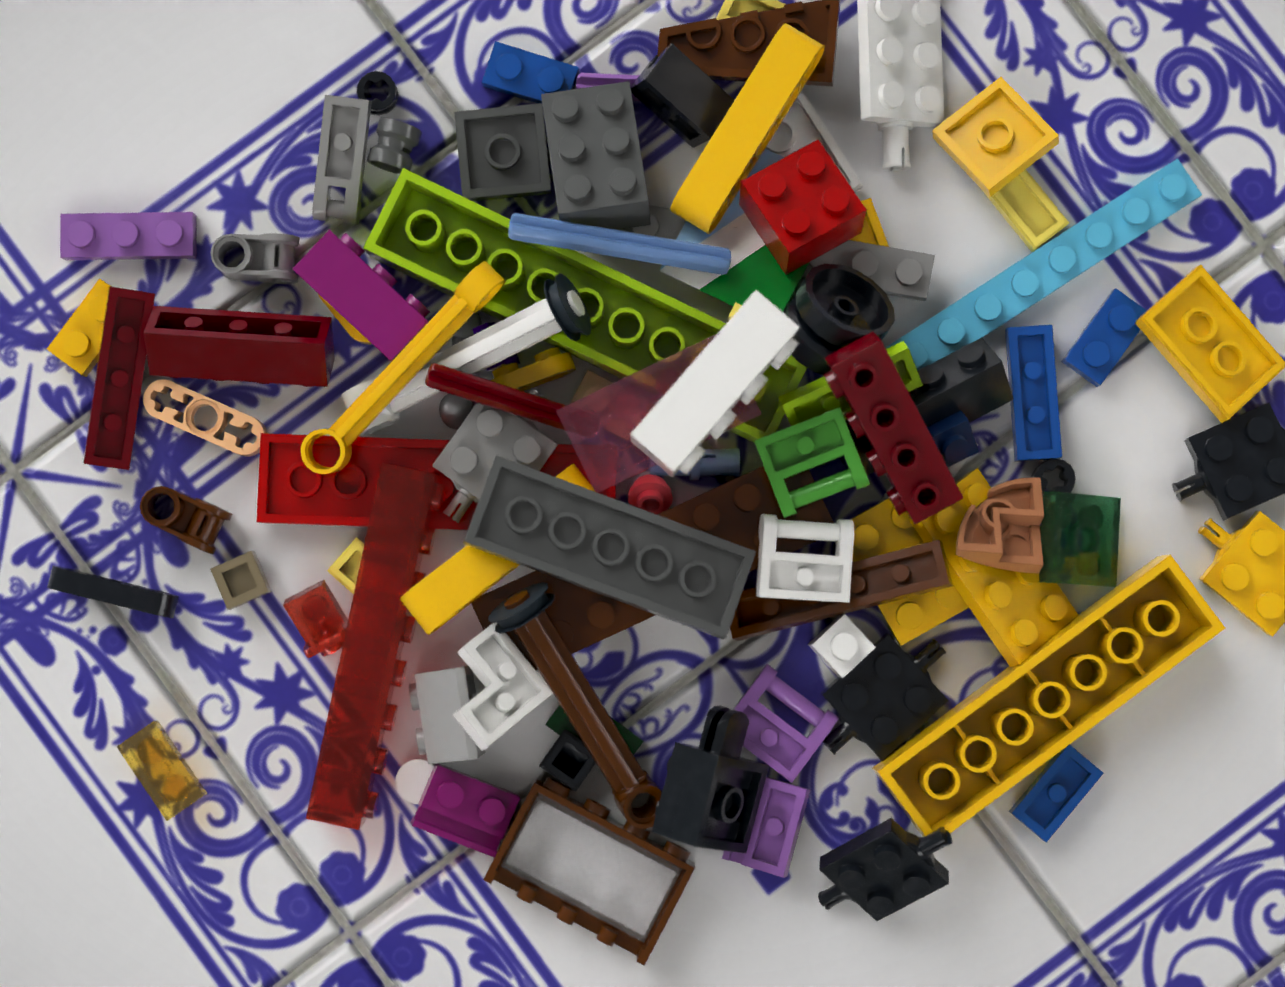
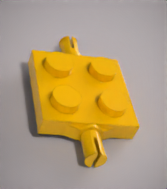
(1250, 569)

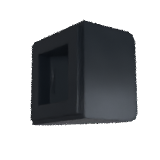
(568, 760)

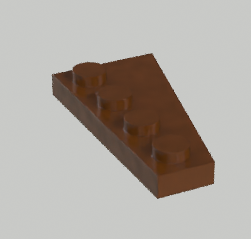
(734, 45)

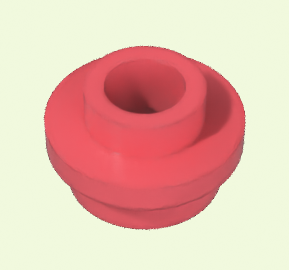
(650, 494)

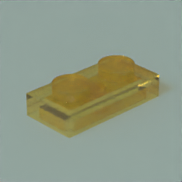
(162, 770)

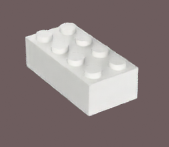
(714, 383)

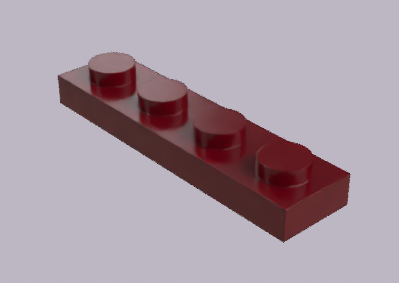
(118, 379)

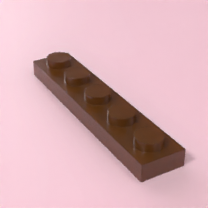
(873, 583)

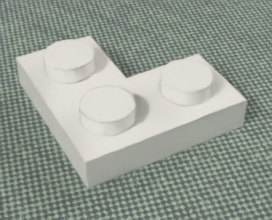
(510, 687)

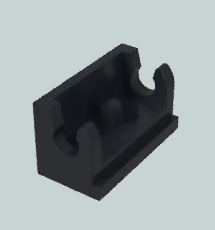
(682, 96)

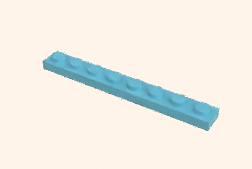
(1052, 265)

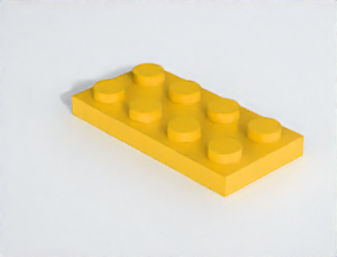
(1008, 604)

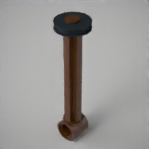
(527, 617)

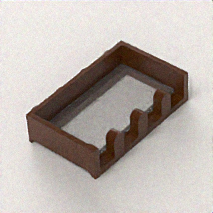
(591, 868)

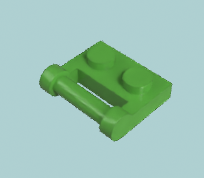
(805, 448)

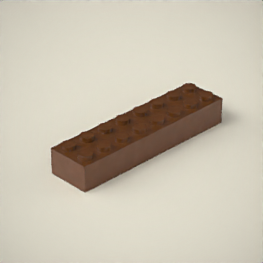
(725, 512)

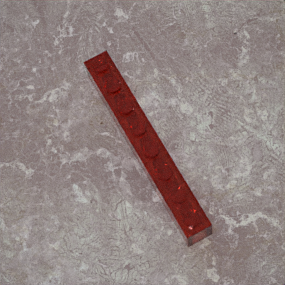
(373, 647)

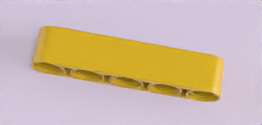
(747, 128)
(464, 577)

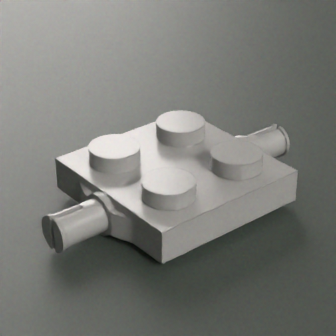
(478, 441)

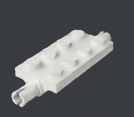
(900, 71)

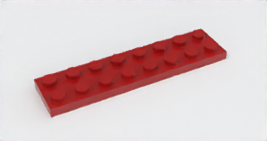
(345, 498)

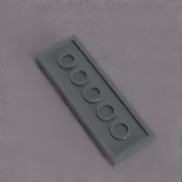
(609, 547)

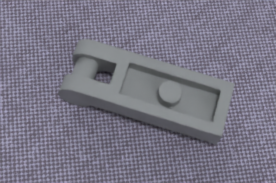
(341, 158)

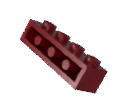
(239, 346)
(893, 428)

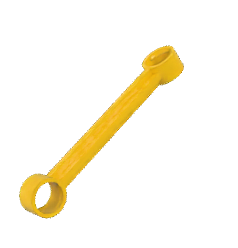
(469, 297)

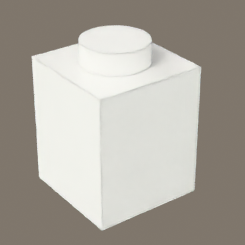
(841, 645)

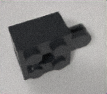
(711, 789)

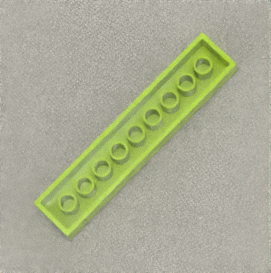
(445, 236)

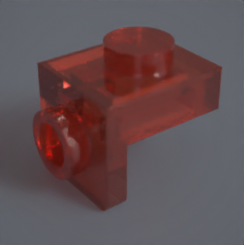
(318, 619)

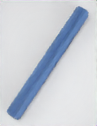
(619, 243)

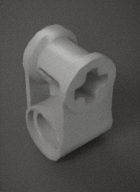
(260, 257)

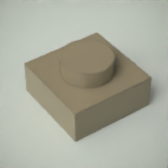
(240, 580)

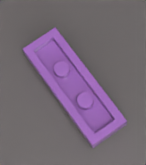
(128, 236)

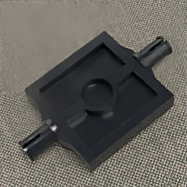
(1238, 462)
(884, 697)
(884, 869)

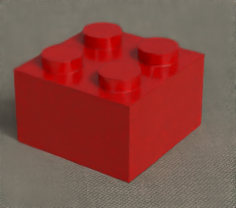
(802, 206)

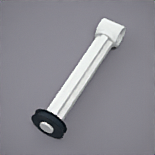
(559, 311)

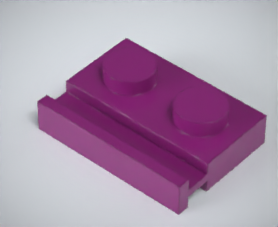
(465, 809)

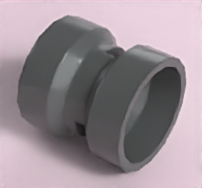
(394, 145)

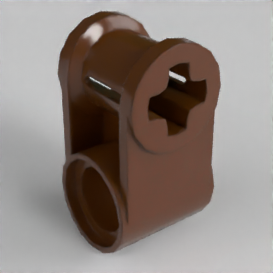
(191, 521)

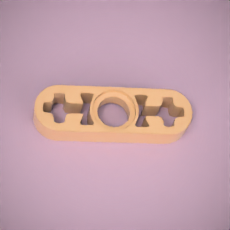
(181, 394)

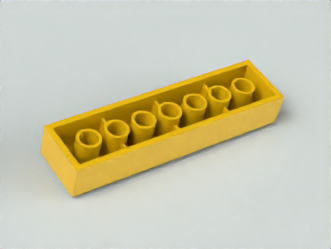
(1049, 698)

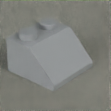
(438, 697)

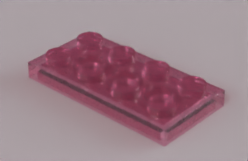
(605, 419)

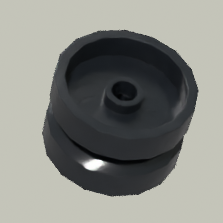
(834, 310)

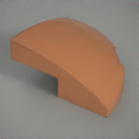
(1005, 528)

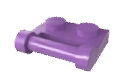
(772, 737)

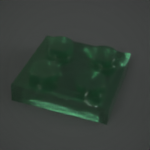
(1080, 539)

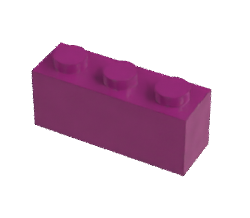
(362, 293)

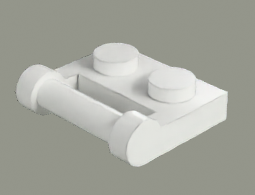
(804, 574)

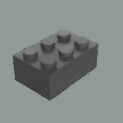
(596, 156)

